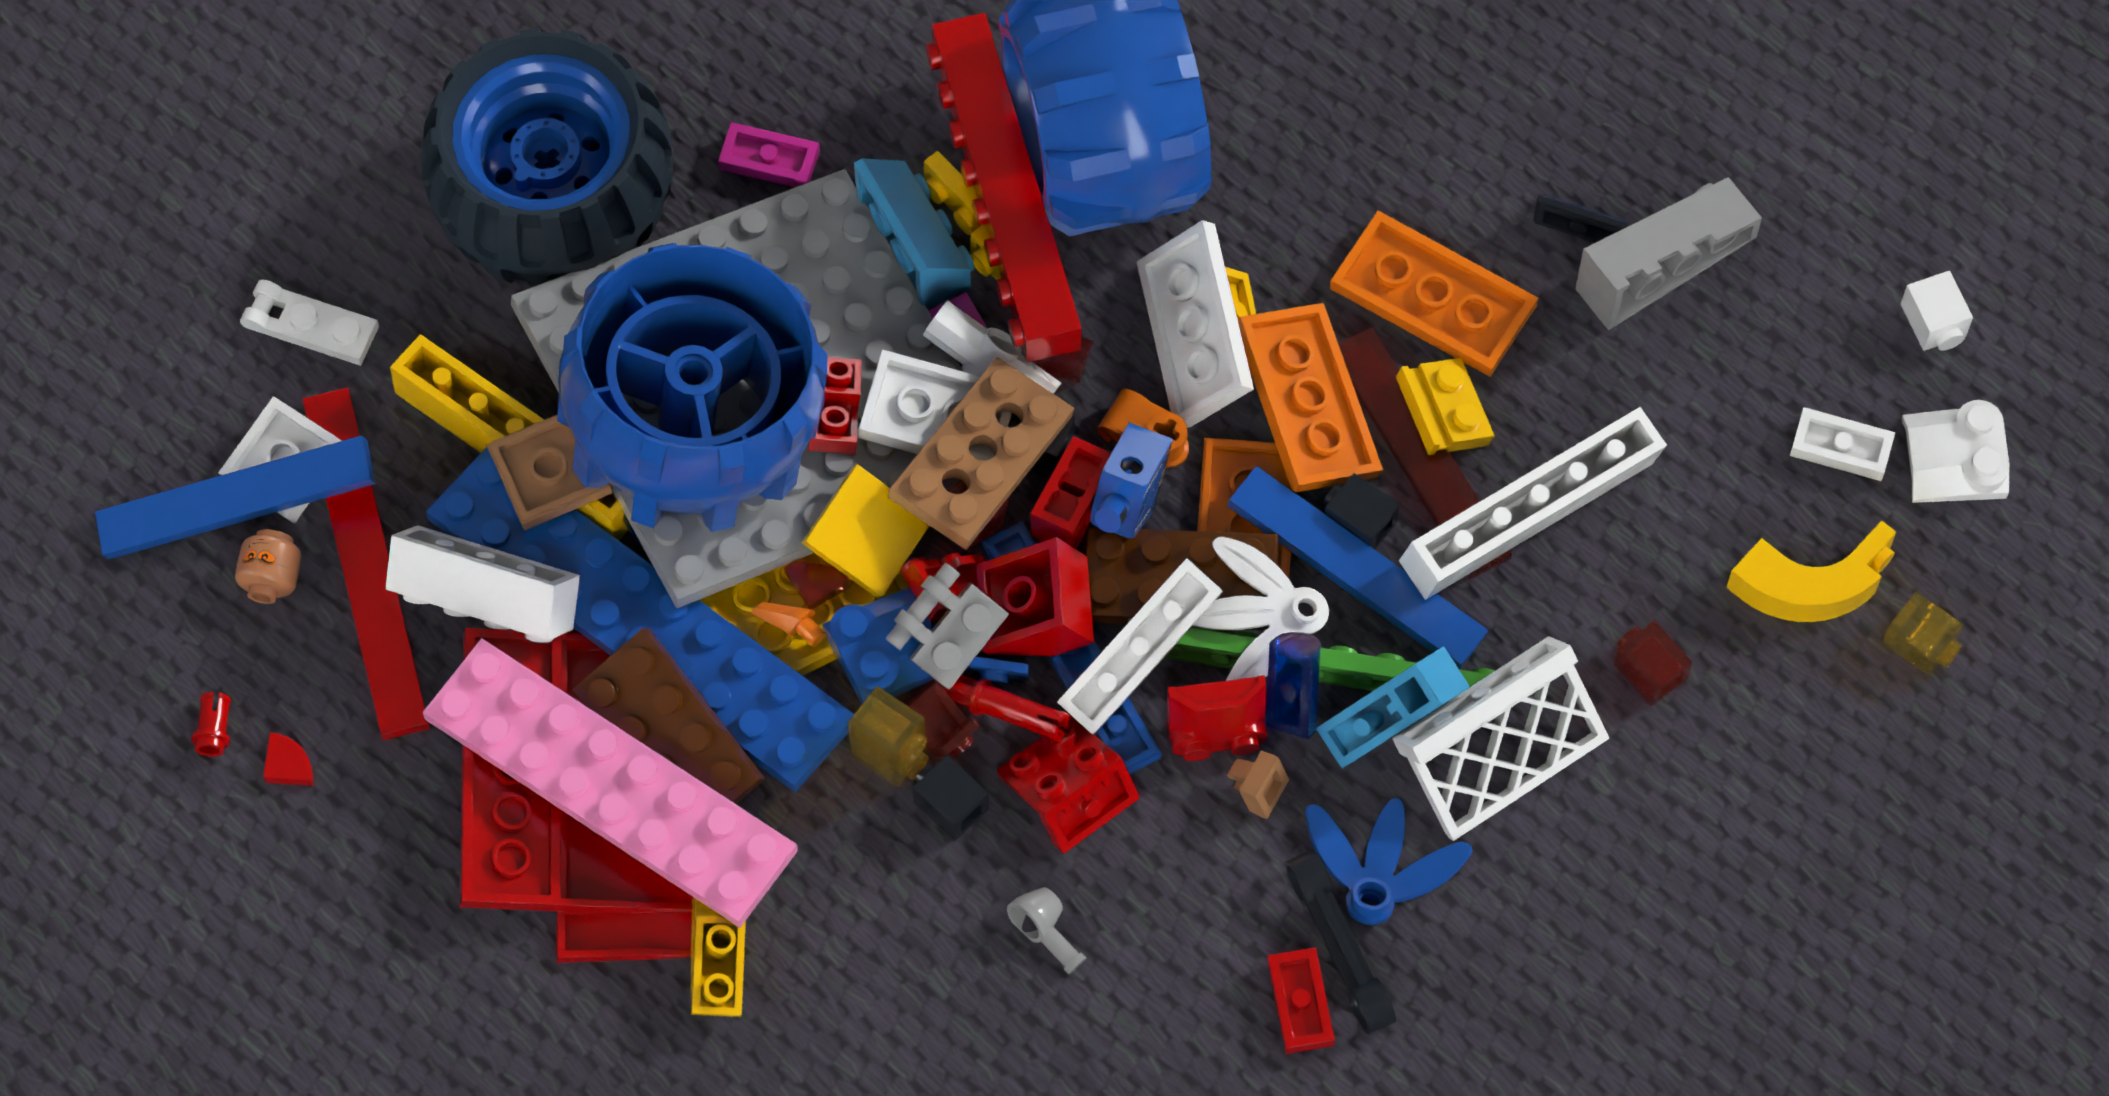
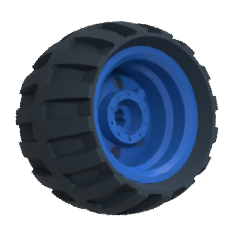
(558, 199)

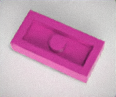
(768, 155)

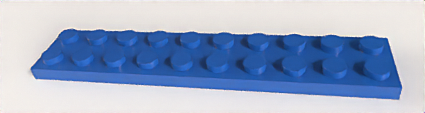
(763, 702)

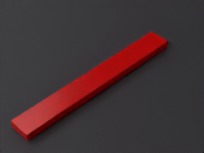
(365, 567)

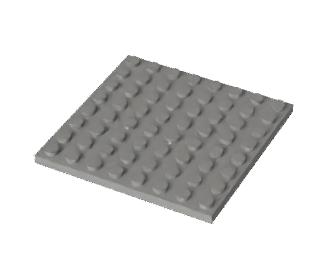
(859, 305)

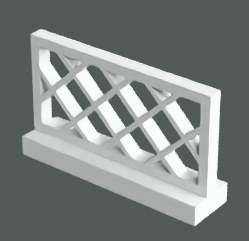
(1490, 700)

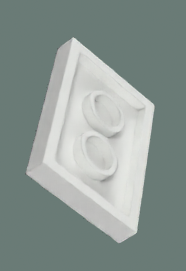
(912, 402)

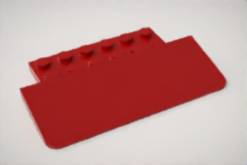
(539, 858)

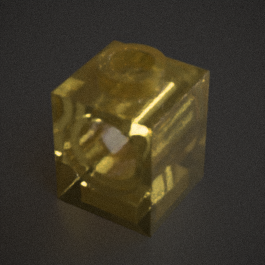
(1924, 635)

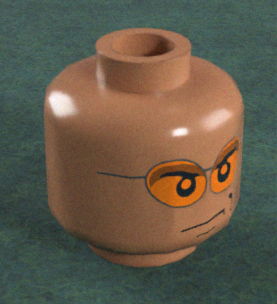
(268, 566)

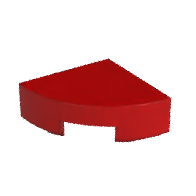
(287, 762)

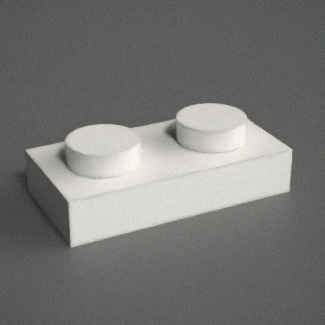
(1842, 444)

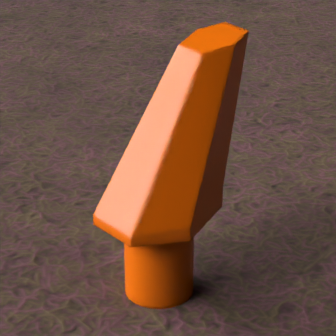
(791, 620)

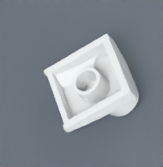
(1958, 453)

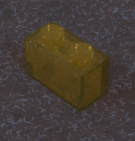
(888, 737)

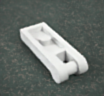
(310, 323)

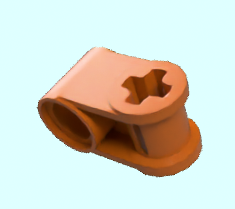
(1138, 410)

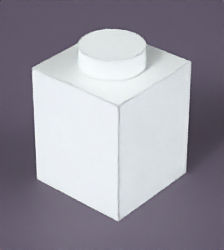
(1937, 312)

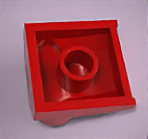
(1217, 717)

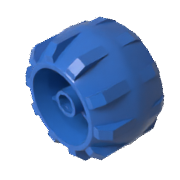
(1107, 108)
(678, 336)

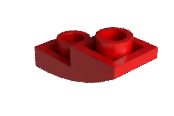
(839, 417)

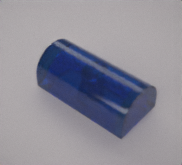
(1293, 683)

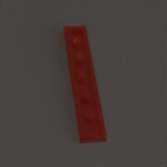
(1434, 476)

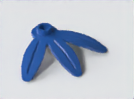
(1376, 879)

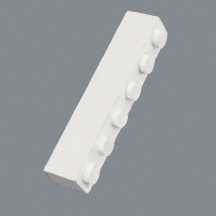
(1532, 503)

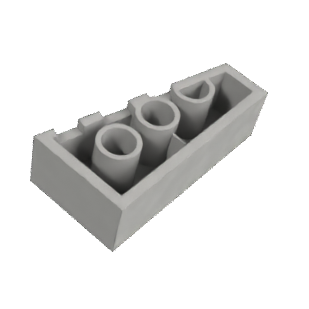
(1664, 251)

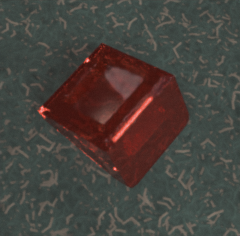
(1068, 365)

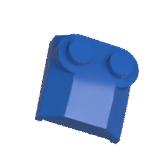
(866, 656)

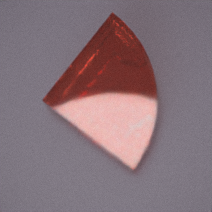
(816, 582)

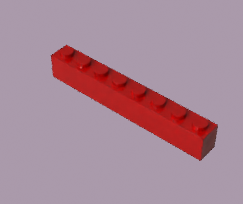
(1004, 187)

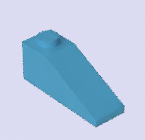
(1392, 707)

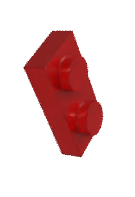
(1300, 1000)

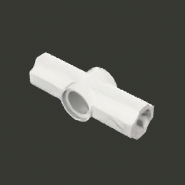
(978, 347)

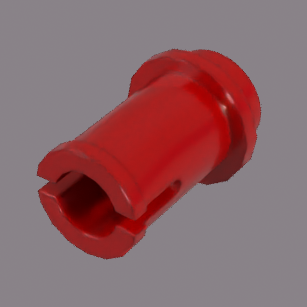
(212, 726)

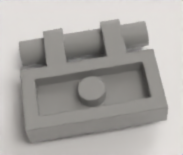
(958, 633)

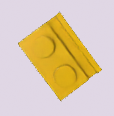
(1445, 406)

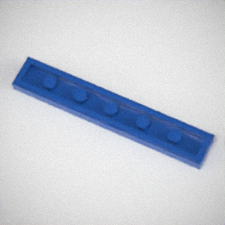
(235, 497)
(1355, 566)
(1124, 729)

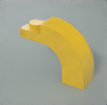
(1808, 593)

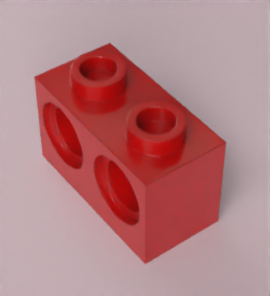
(1069, 494)

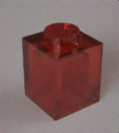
(1652, 662)

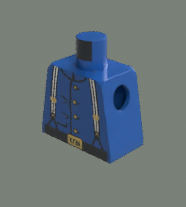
(1128, 499)

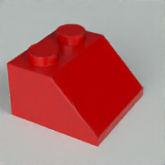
(1045, 597)

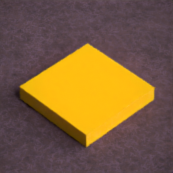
(865, 532)

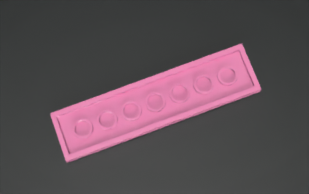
(611, 782)

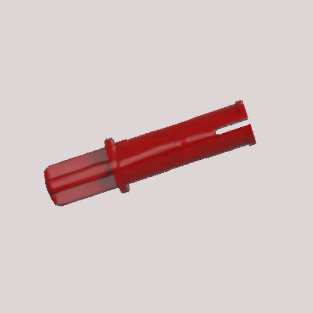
(989, 700)

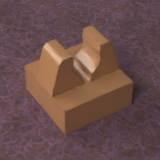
(1259, 782)

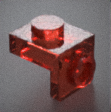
(945, 724)

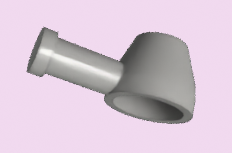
(1044, 910)

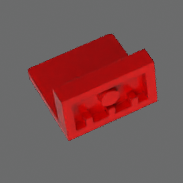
(1071, 783)

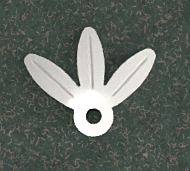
(1276, 610)

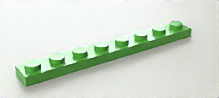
(1337, 664)

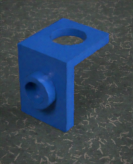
(998, 670)

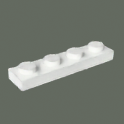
(1140, 646)

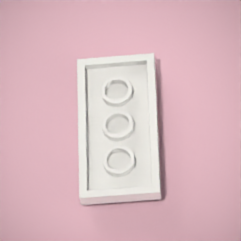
(1195, 324)

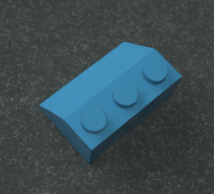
(914, 229)

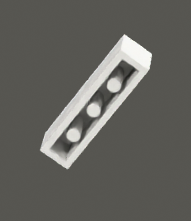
(482, 583)

